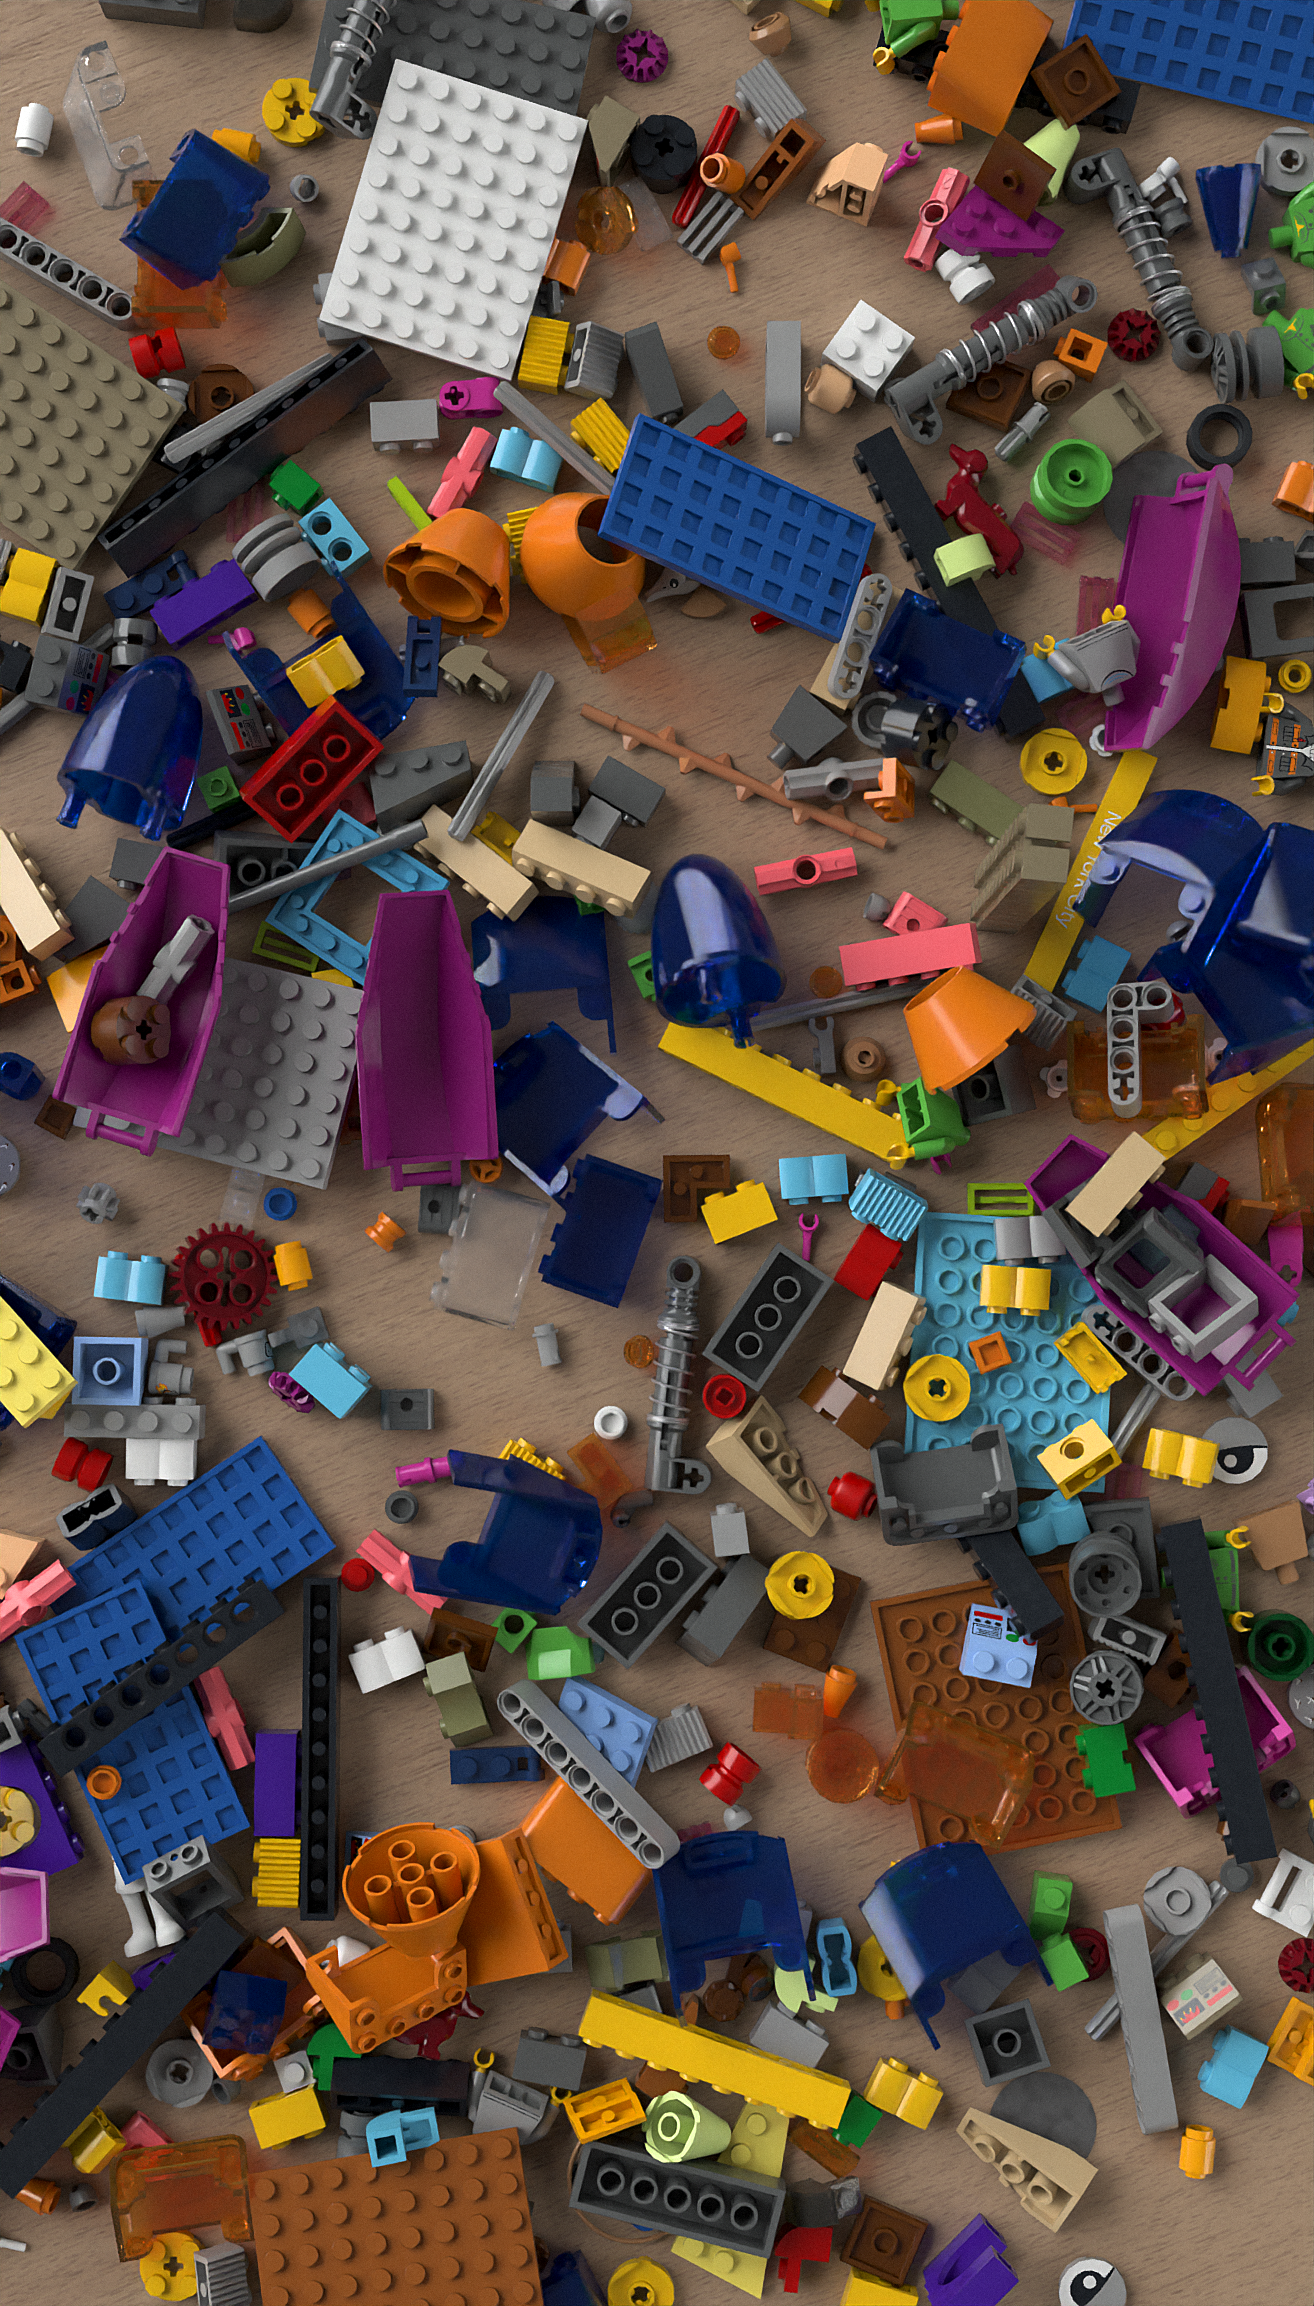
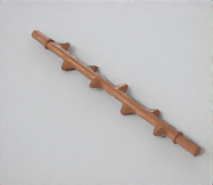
(721, 767)

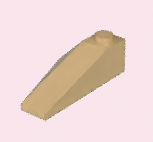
(759, 1457)
(1038, 2169)

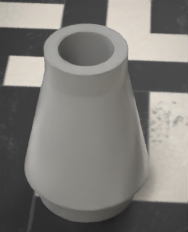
(157, 1320)

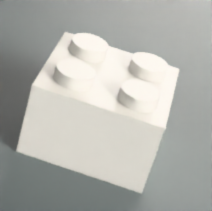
(868, 349)

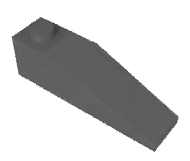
(261, 857)

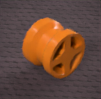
(479, 1168)
(385, 1232)

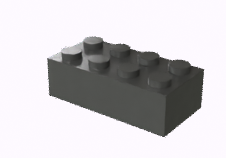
(767, 1317)
(647, 1594)

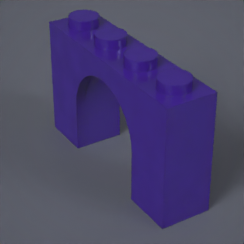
(56, 1843)
(971, 2268)

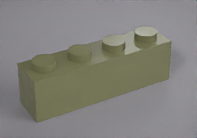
(973, 803)

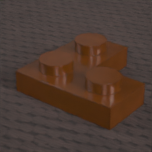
(684, 1176)

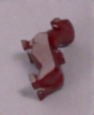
(975, 515)
(439, 2028)

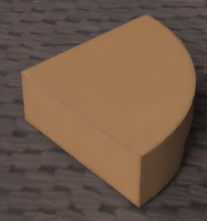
(703, 604)

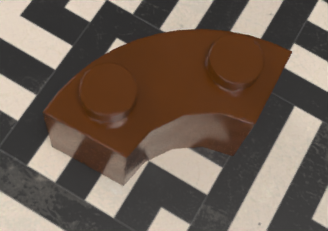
(845, 1407)

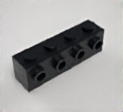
(1013, 1583)
(401, 2084)

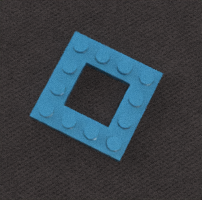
(295, 909)

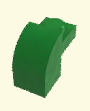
(327, 2044)

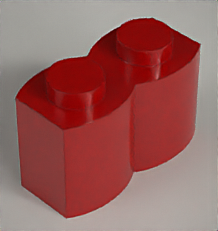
(868, 1262)

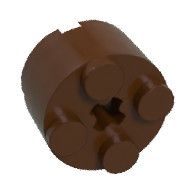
(132, 1030)

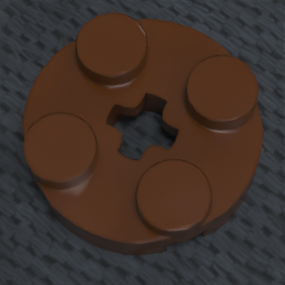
(209, 383)

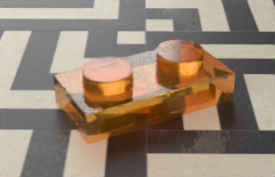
(823, 2148)

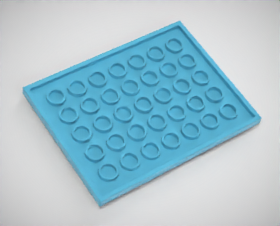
(1035, 1396)

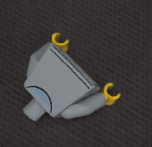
(1098, 657)
(503, 2103)

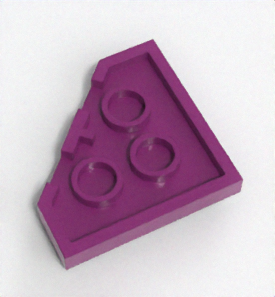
(988, 226)

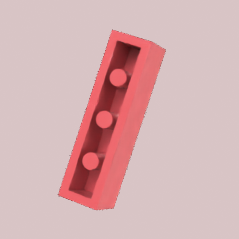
(910, 955)

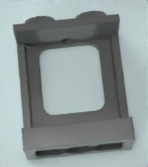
(1259, 622)
(1169, 1239)

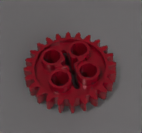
(254, 1278)

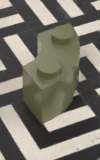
(263, 247)
(461, 1707)
(619, 1962)

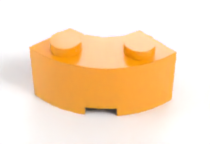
(1238, 705)

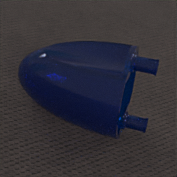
(138, 750)
(712, 949)

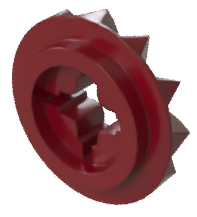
(1130, 349)
(1099, 1952)
(1292, 1956)

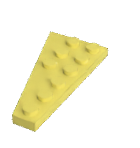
(758, 2146)

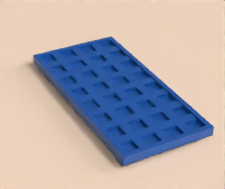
(1216, 49)
(737, 529)
(208, 1541)
(166, 1760)

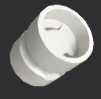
(966, 275)

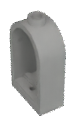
(782, 381)

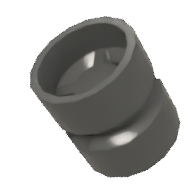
(134, 630)
(354, 2125)

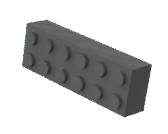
(682, 2198)

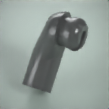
(627, 1504)

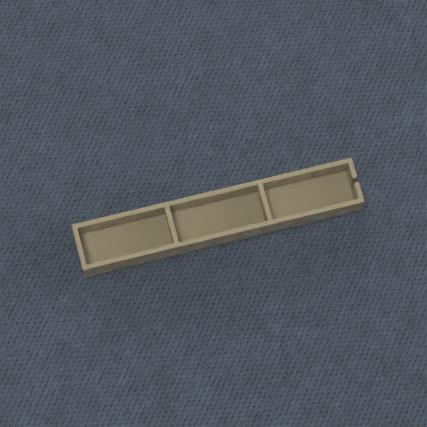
(1022, 869)

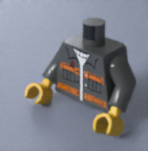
(1284, 749)

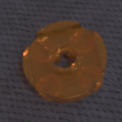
(621, 215)

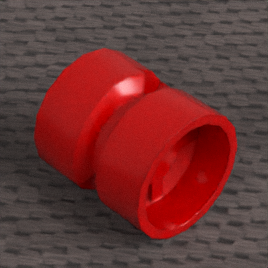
(157, 353)
(724, 1395)
(78, 1463)
(730, 1773)

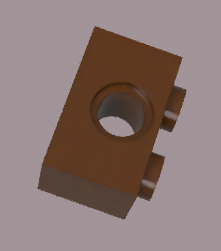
(1156, 1676)

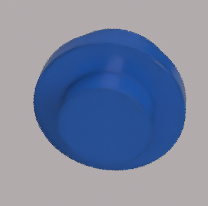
(280, 1204)

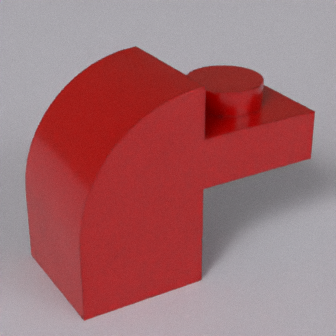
(799, 2244)

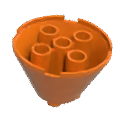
(413, 1886)

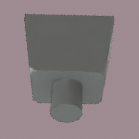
(803, 730)

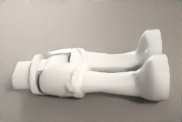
(143, 1935)

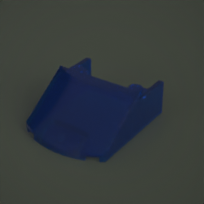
(375, 701)
(1190, 839)
(543, 952)
(1256, 1007)
(551, 1101)
(533, 1544)
(726, 1900)
(941, 1916)

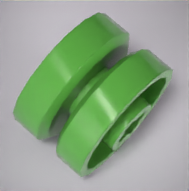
(1071, 482)

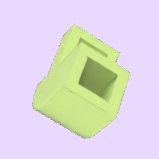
(964, 559)
(793, 1990)

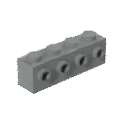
(149, 1420)

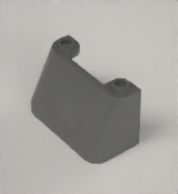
(945, 1489)

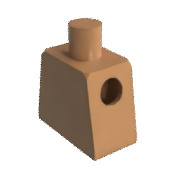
(1275, 1538)

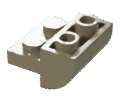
(1115, 423)
(470, 668)

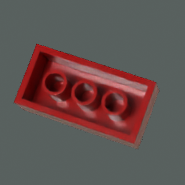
(311, 769)

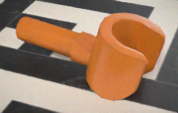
(729, 255)
(1062, 801)
(895, 2009)

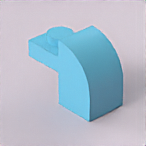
(399, 2132)

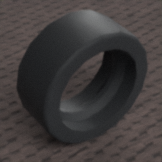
(1229, 414)
(41, 1997)

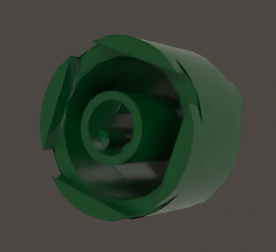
(1289, 1659)

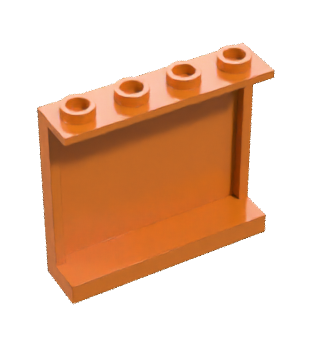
(509, 1919)

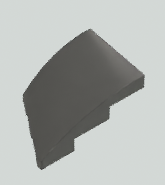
(1076, 1238)

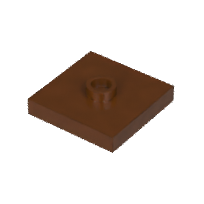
(1075, 82)
(1014, 175)
(992, 395)
(454, 1633)
(266, 1961)
(884, 2240)

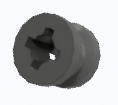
(1172, 217)

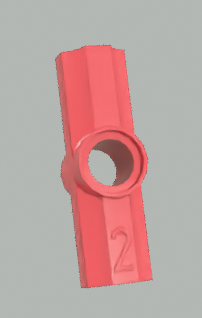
(943, 201)
(463, 473)
(827, 867)
(395, 1569)
(28, 1600)
(225, 1718)

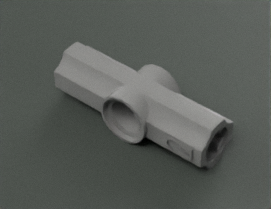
(832, 779)
(177, 959)

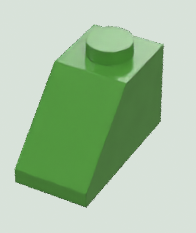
(1048, 1904)

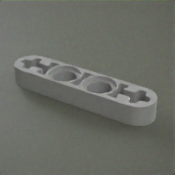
(864, 638)

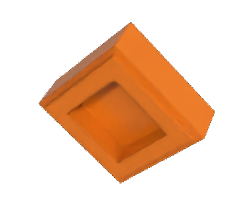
(990, 1352)

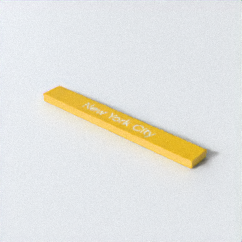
(1063, 922)

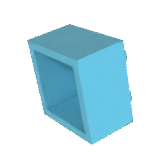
(332, 1379)

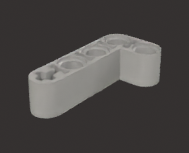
(1129, 1049)
(1134, 1356)

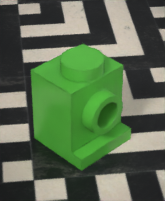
(639, 967)

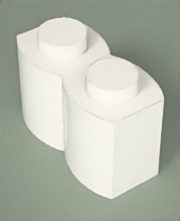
(161, 1459)
(386, 1660)

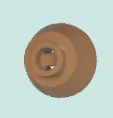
(771, 34)
(1051, 381)
(853, 1052)

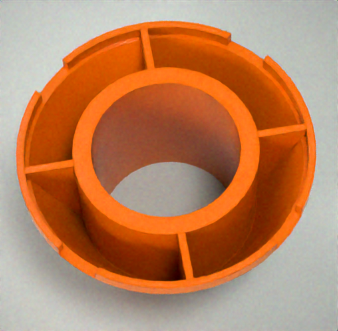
(559, 565)
(455, 572)
(962, 1025)

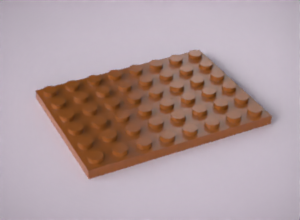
(921, 1657)
(404, 2233)

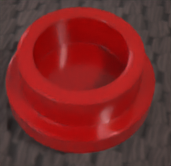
(357, 1574)

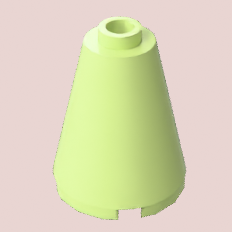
(1057, 149)
(683, 2129)

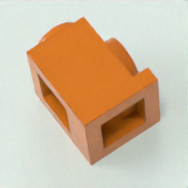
(1087, 346)
(9, 973)

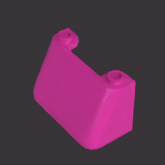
(1178, 1754)

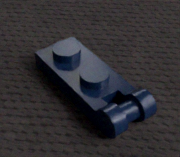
(146, 588)
(422, 657)
(494, 1764)

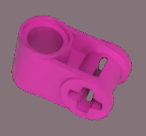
(473, 397)
(1286, 1248)

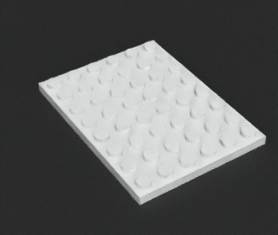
(453, 220)

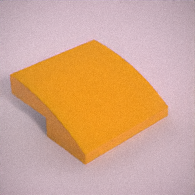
(70, 983)
(1293, 2041)
(604, 2110)

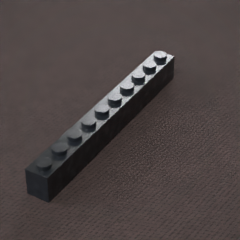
(245, 457)
(921, 533)
(1218, 1690)
(320, 1747)
(117, 2051)

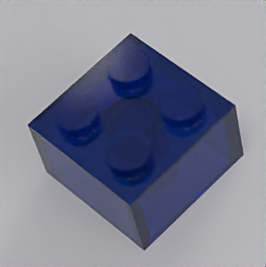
(244, 2012)

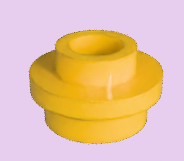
(1301, 669)

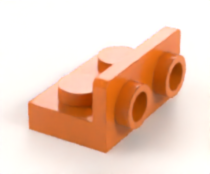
(896, 795)

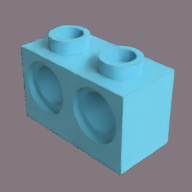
(340, 536)

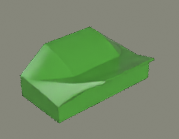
(558, 1654)

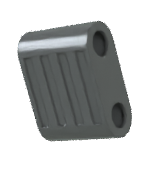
(438, 1208)
(407, 1409)

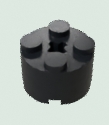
(662, 135)
(918, 733)

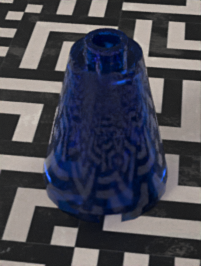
(1229, 204)

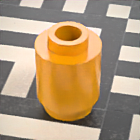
(239, 142)
(292, 1265)
(1197, 2151)

